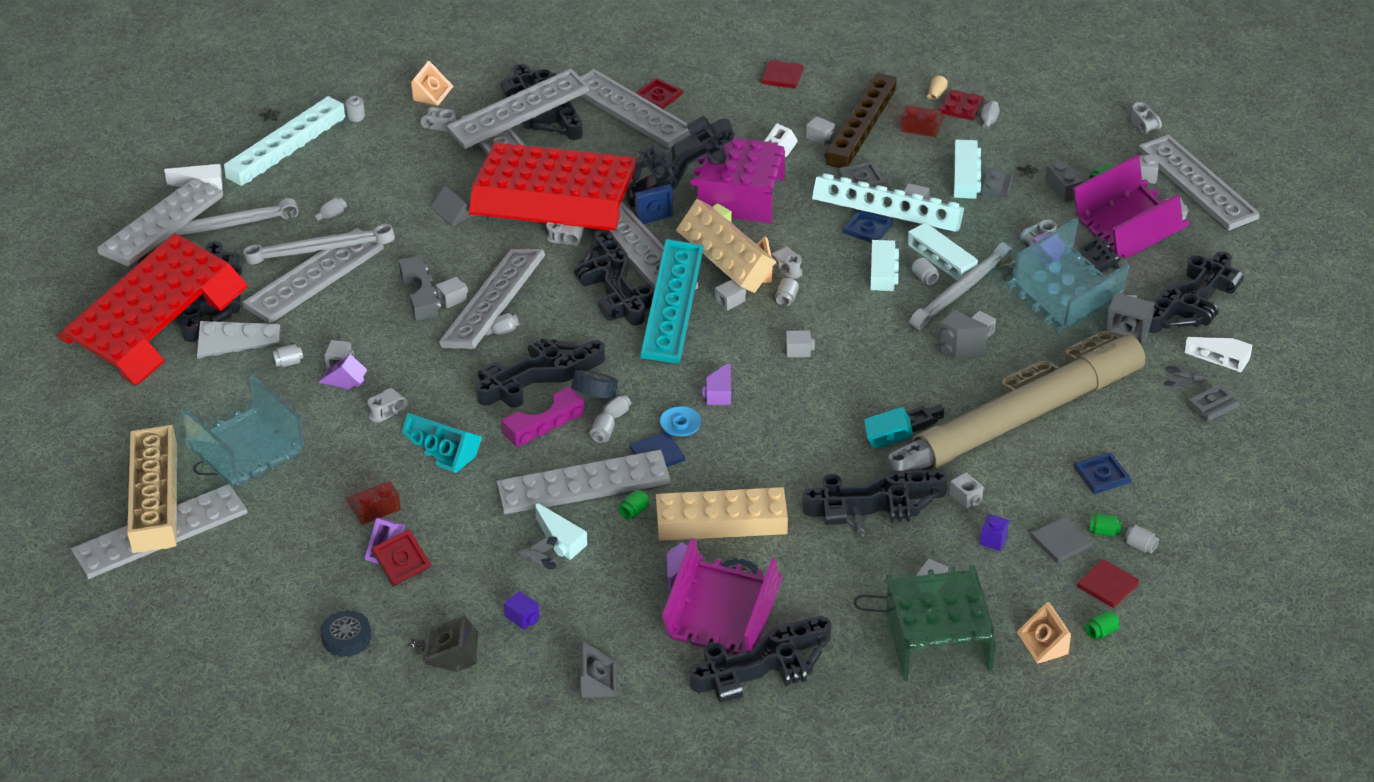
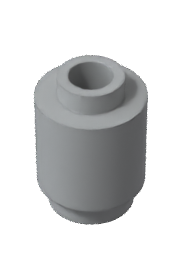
(355, 108)
(925, 271)
(787, 291)
(287, 355)
(602, 428)
(1141, 539)

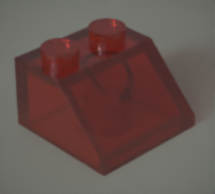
(921, 121)
(374, 502)

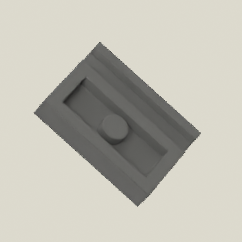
(997, 183)
(1213, 403)

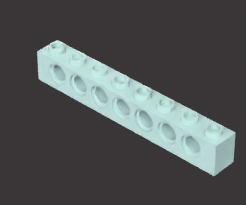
(284, 141)
(823, 192)

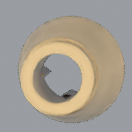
(937, 87)

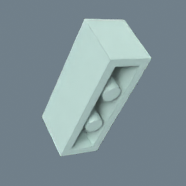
(884, 265)

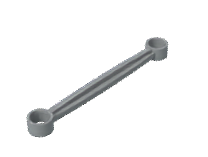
(239, 218)
(381, 234)
(922, 316)

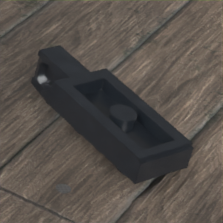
(923, 416)

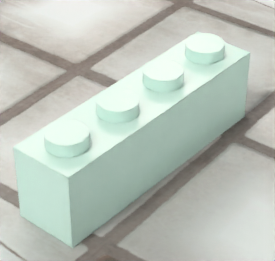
(967, 169)
(941, 251)

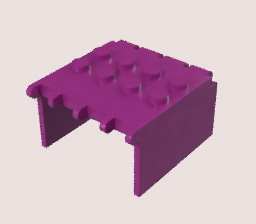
(743, 180)
(1125, 211)
(719, 603)

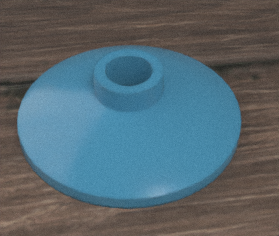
(680, 421)

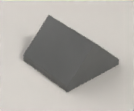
(452, 206)
(597, 673)

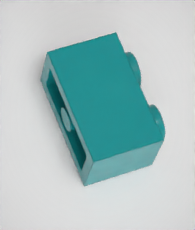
(888, 428)

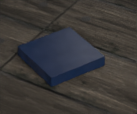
(654, 204)
(867, 226)
(664, 442)
(1102, 473)

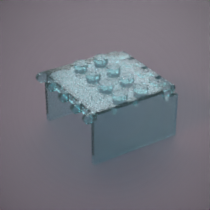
(1062, 281)
(250, 439)

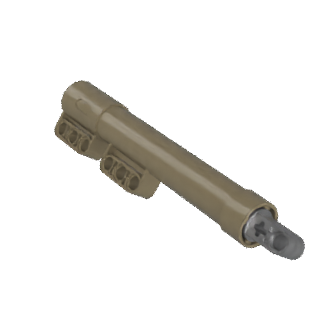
(1025, 397)

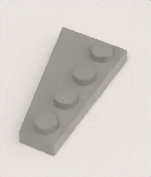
(227, 337)

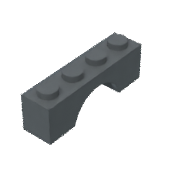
(425, 300)

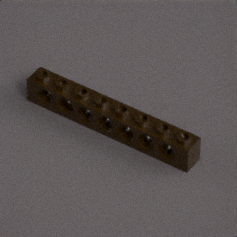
(861, 121)

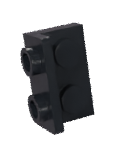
(1099, 254)

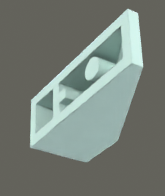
(570, 537)

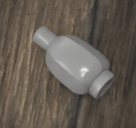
(989, 114)
(331, 209)
(504, 324)
(617, 406)

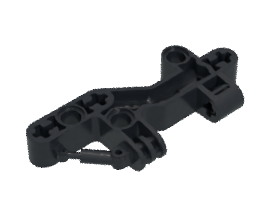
(563, 114)
(670, 167)
(612, 270)
(1192, 297)
(196, 310)
(546, 365)
(886, 493)
(774, 651)

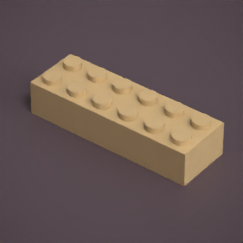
(726, 245)
(721, 514)

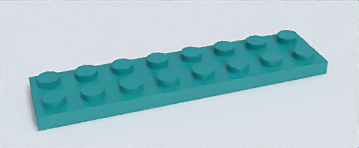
(672, 302)

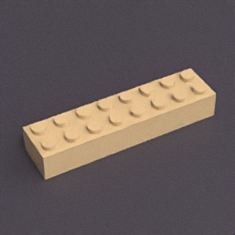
(152, 489)

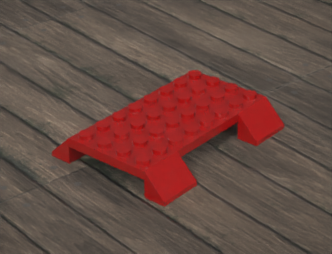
(552, 186)
(147, 300)

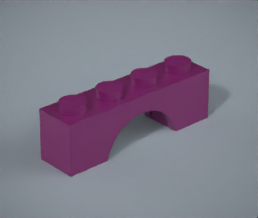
(523, 427)

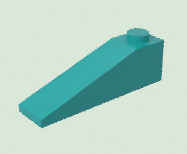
(447, 444)

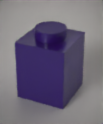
(994, 532)
(521, 610)

